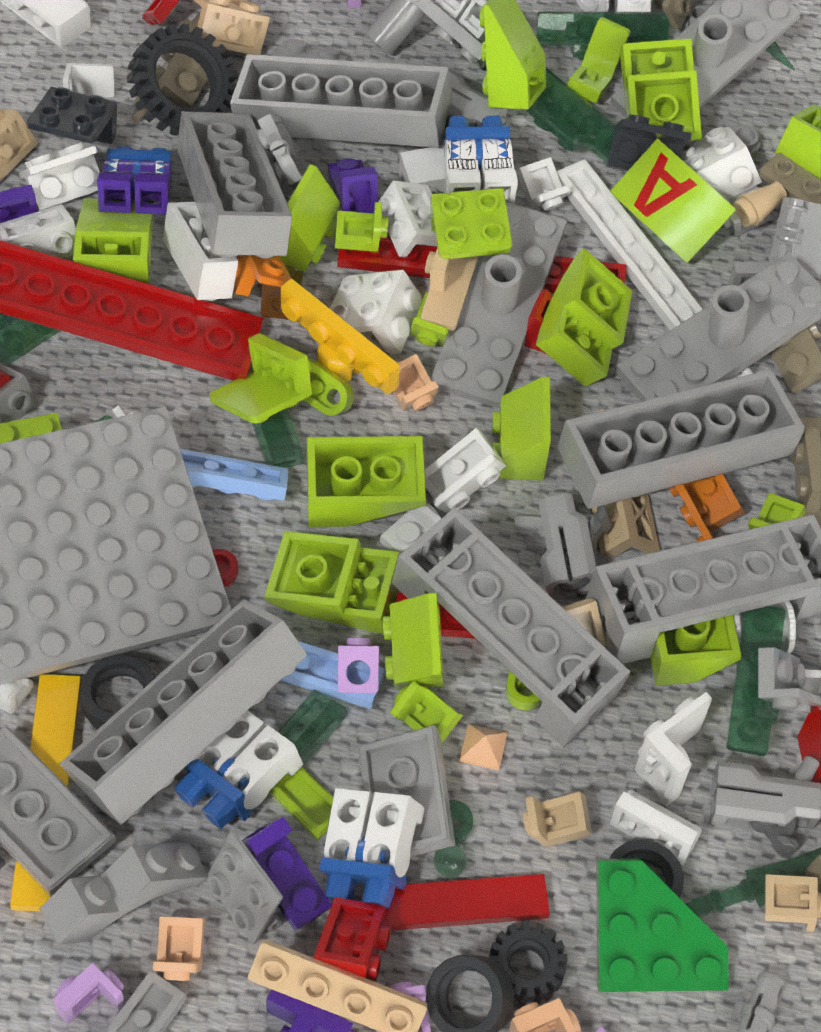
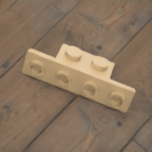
(448, 288)
(335, 989)

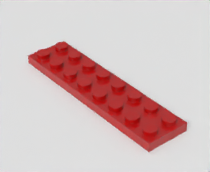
(125, 312)

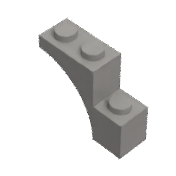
(136, 877)

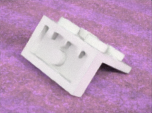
(662, 758)

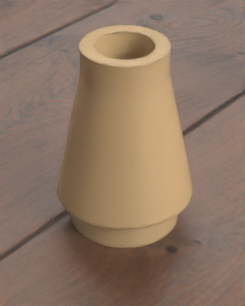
(758, 203)

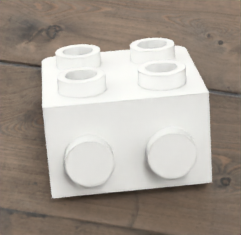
(722, 162)
(379, 304)

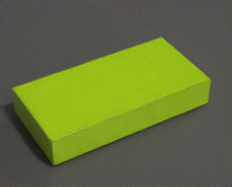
(305, 801)

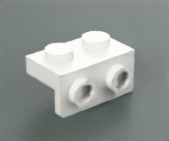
(462, 471)

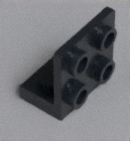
(75, 116)
(635, 135)

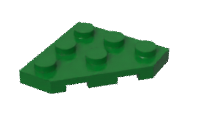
(651, 935)

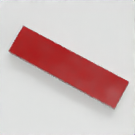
(468, 902)

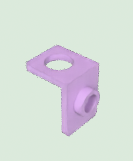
(360, 650)

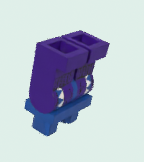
(137, 174)

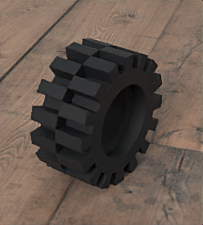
(545, 946)

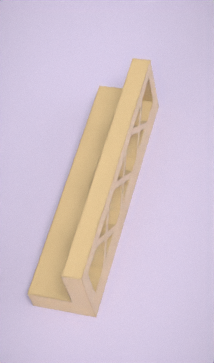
(625, 519)

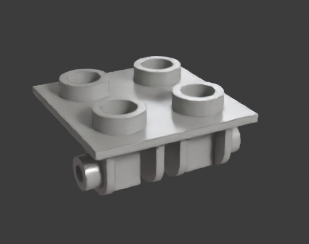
(799, 234)
(244, 889)

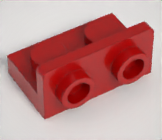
(354, 937)

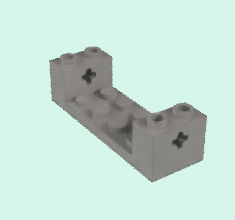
(707, 582)
(514, 622)

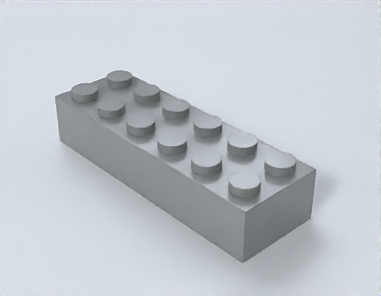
(347, 99)
(233, 185)
(679, 438)
(183, 710)

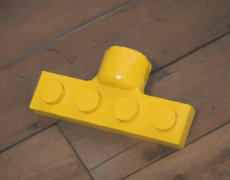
(340, 345)

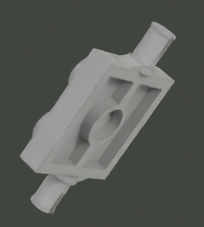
(288, 153)

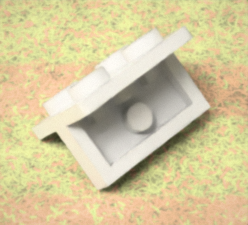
(63, 178)

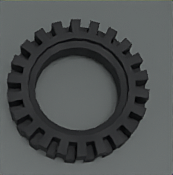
(188, 43)

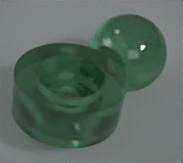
(452, 860)

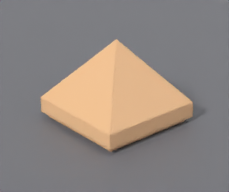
(483, 746)

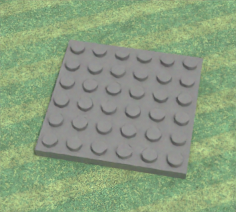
(100, 546)

